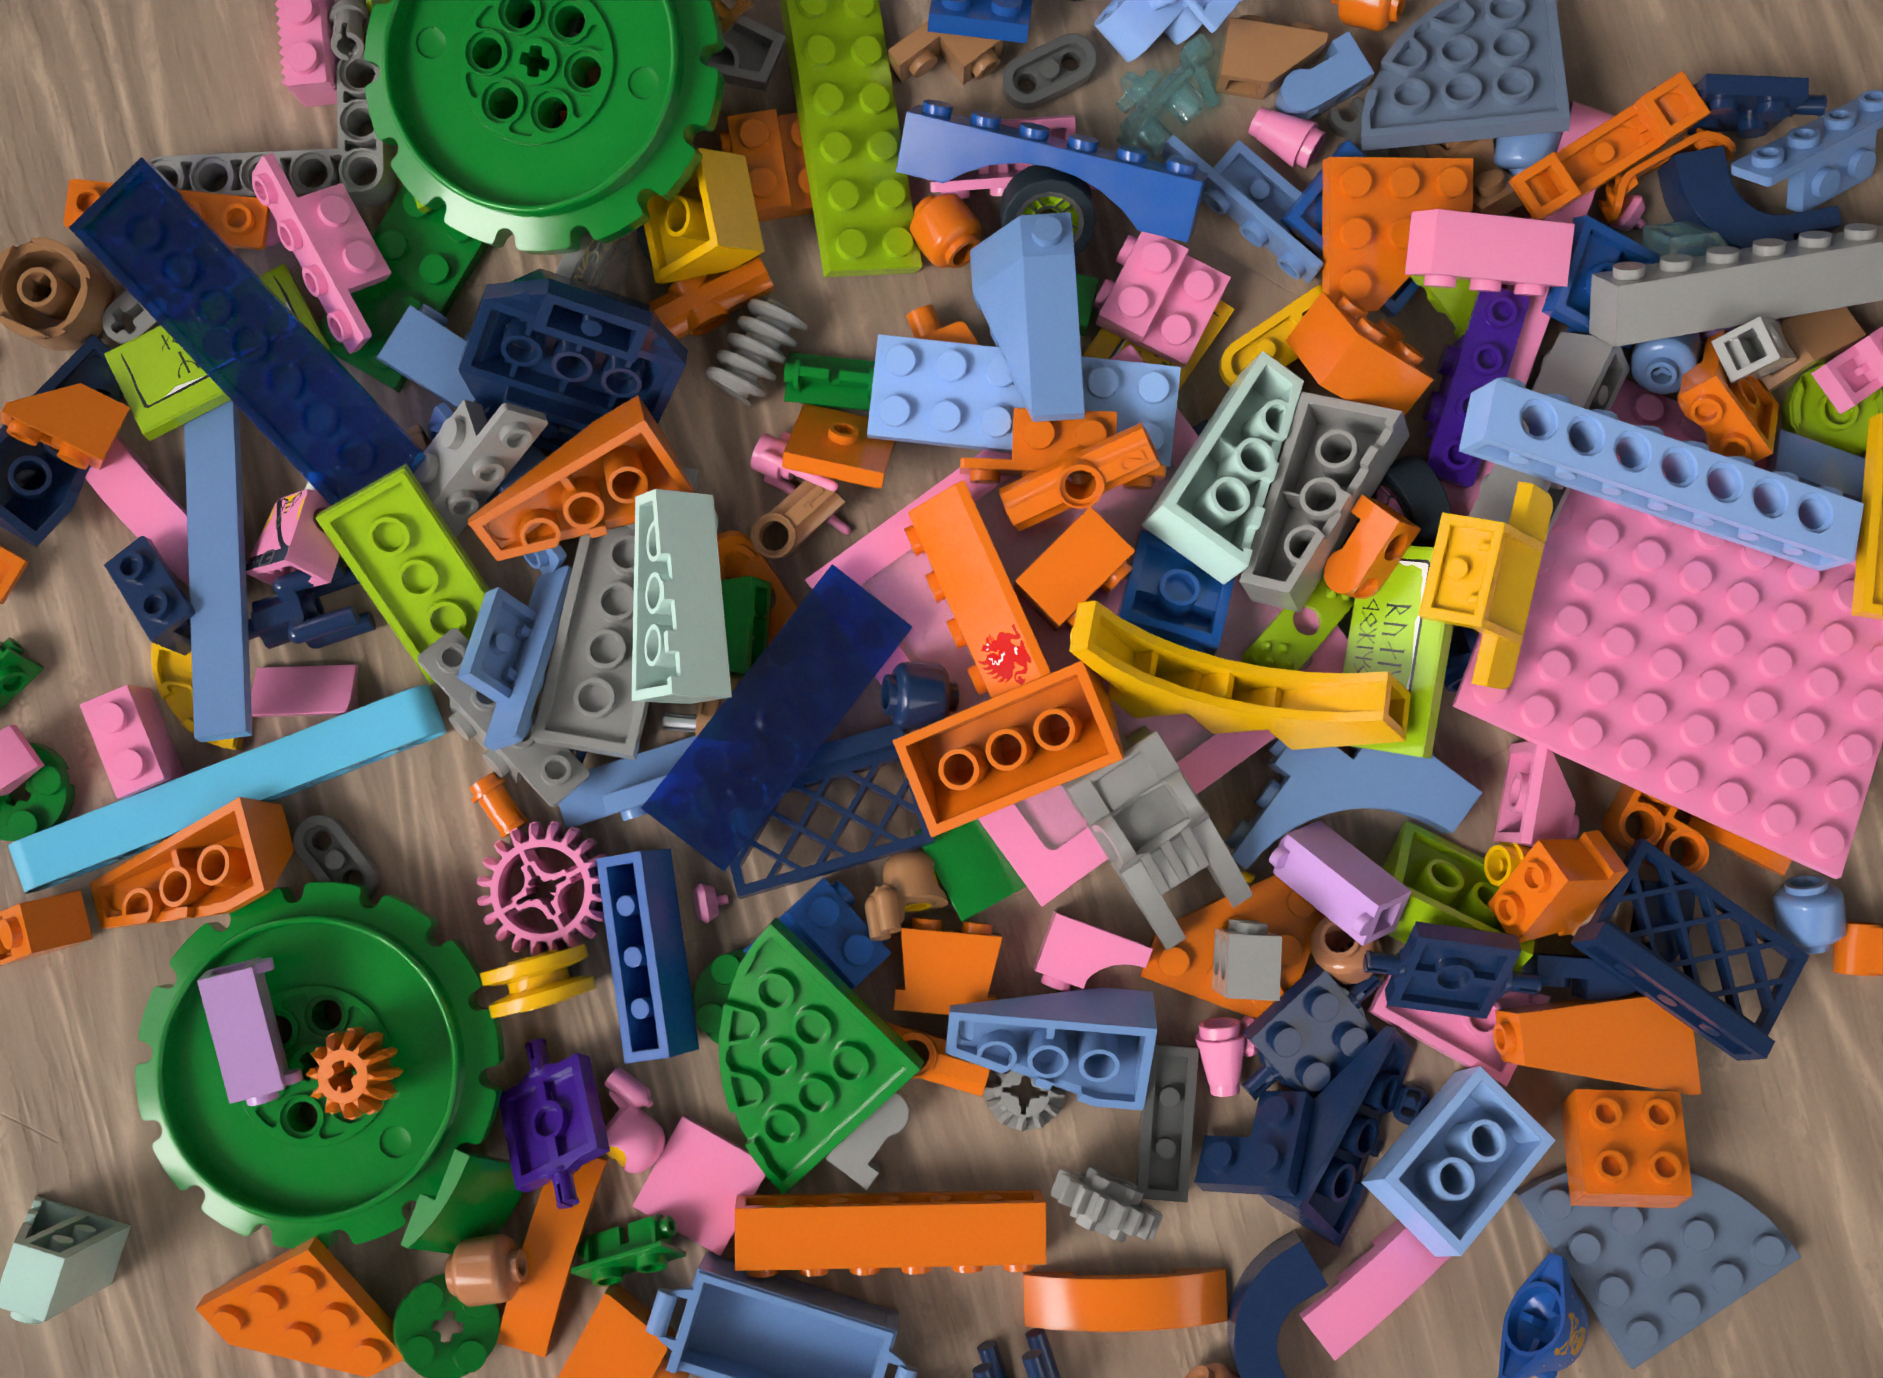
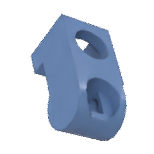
(1318, 89)

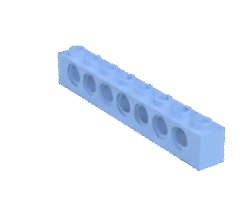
(1744, 503)

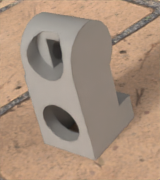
(1753, 349)
(856, 1151)

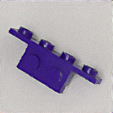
(1468, 364)

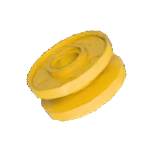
(538, 981)

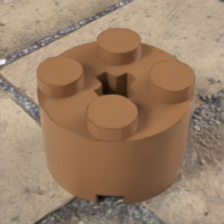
(52, 294)

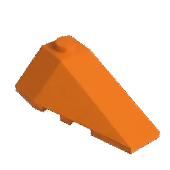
(583, 485)
(199, 870)

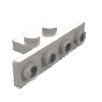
(474, 457)
(549, 769)

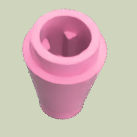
(1289, 137)
(1221, 1054)

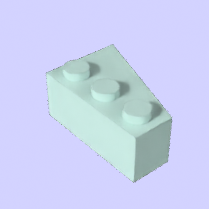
(59, 1260)

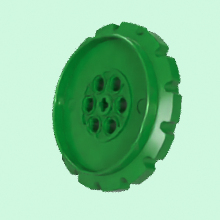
(518, 173)
(341, 1173)

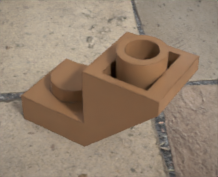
(963, 54)
(1490, 183)
(1815, 339)

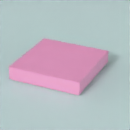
(699, 1183)

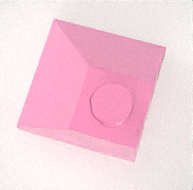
(1535, 798)

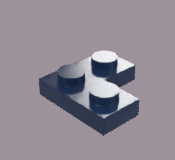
(1269, 1158)

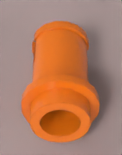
(498, 804)

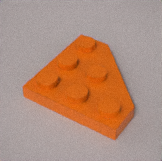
(1369, 218)
(1190, 962)
(304, 1311)

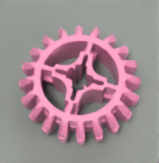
(534, 869)

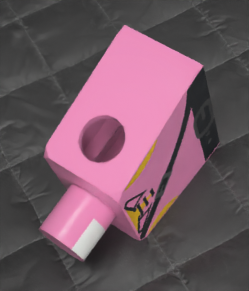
(294, 541)

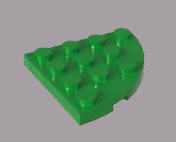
(802, 1056)

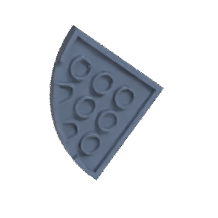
(1470, 76)
(1657, 1269)

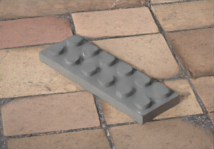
(590, 669)

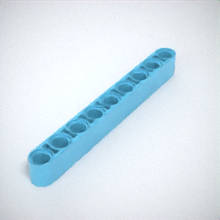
(258, 774)

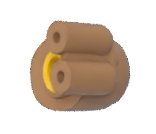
(907, 887)

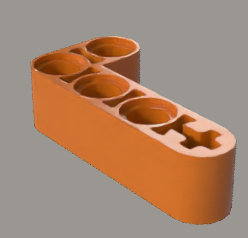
(1657, 827)

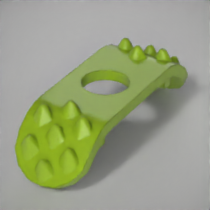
(1287, 648)

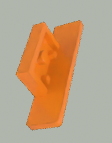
(237, 219)
(1043, 442)

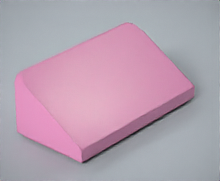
(304, 691)

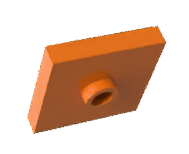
(837, 447)

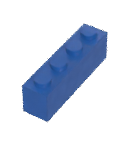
(647, 955)

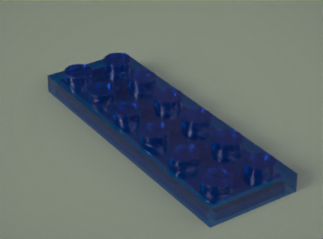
(777, 718)

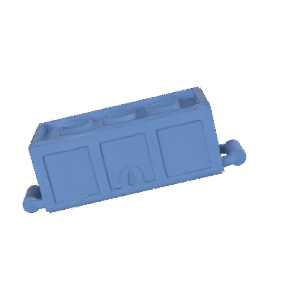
(773, 1328)

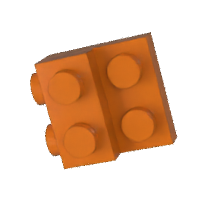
(773, 161)
(1735, 416)

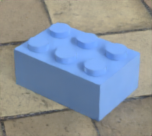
(1458, 1162)

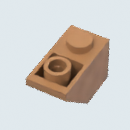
(1261, 55)

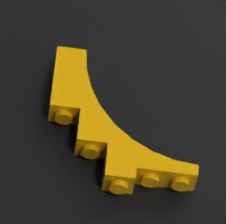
(1231, 696)

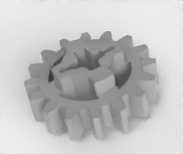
(1106, 1204)

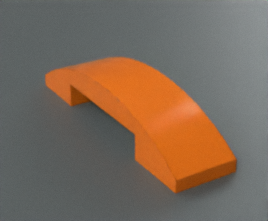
(1610, 148)
(550, 1253)
(1125, 1301)

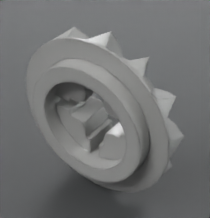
(1006, 1105)

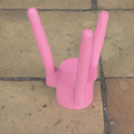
(768, 460)

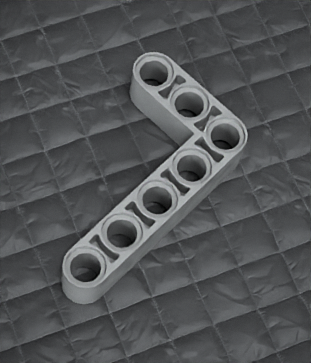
(344, 164)

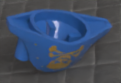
(1543, 1324)

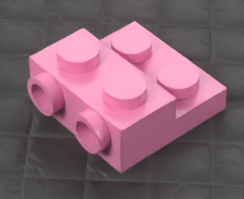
(1160, 297)

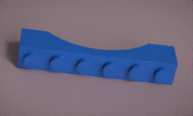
(1151, 193)

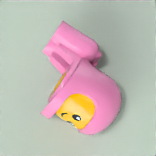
(632, 1134)

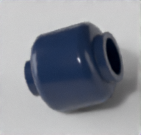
(918, 694)

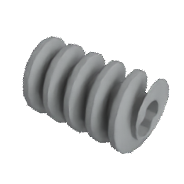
(755, 349)

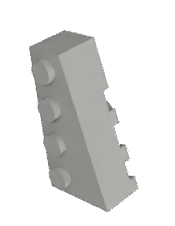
(1326, 464)

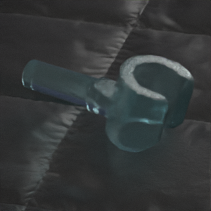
(1194, 55)

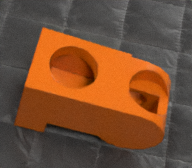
(1370, 551)

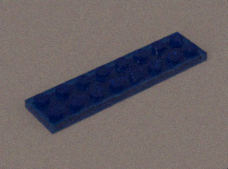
(243, 335)

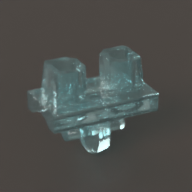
(1173, 94)

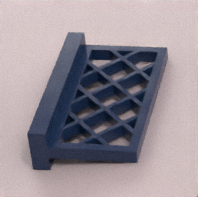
(831, 762)
(1682, 992)

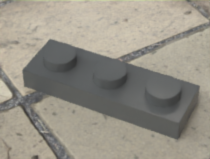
(1168, 1124)

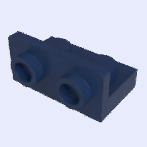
(153, 595)

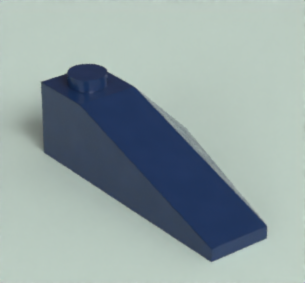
(34, 481)
(1343, 1137)

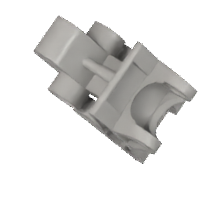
(1154, 829)

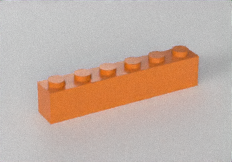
(890, 1232)

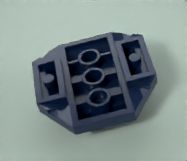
(567, 353)

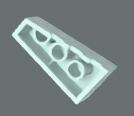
(1223, 481)
(678, 601)

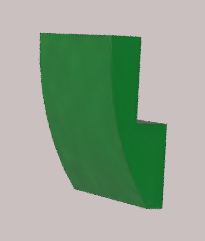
(972, 868)
(471, 1203)

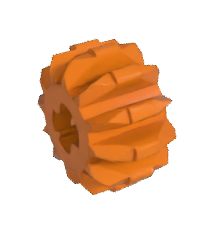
(335, 1075)

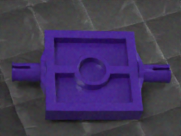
(553, 1123)

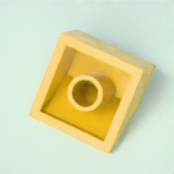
(707, 224)

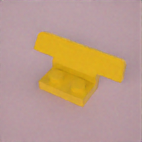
(1487, 577)

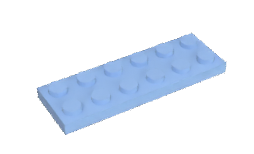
(967, 397)

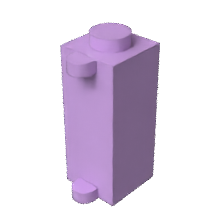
(1340, 881)
(246, 1031)

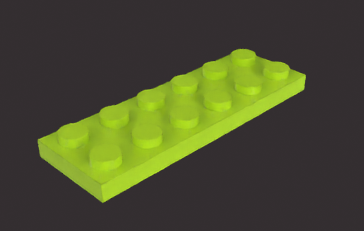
(850, 137)

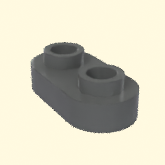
(1045, 70)
(340, 858)

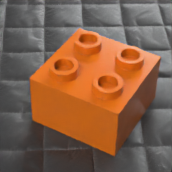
(1357, 356)
(1073, 569)
(1625, 1148)

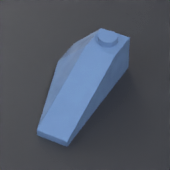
(1031, 303)
(1075, 1040)

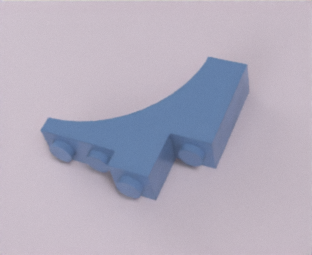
(1331, 781)

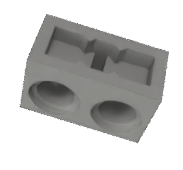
(1247, 961)

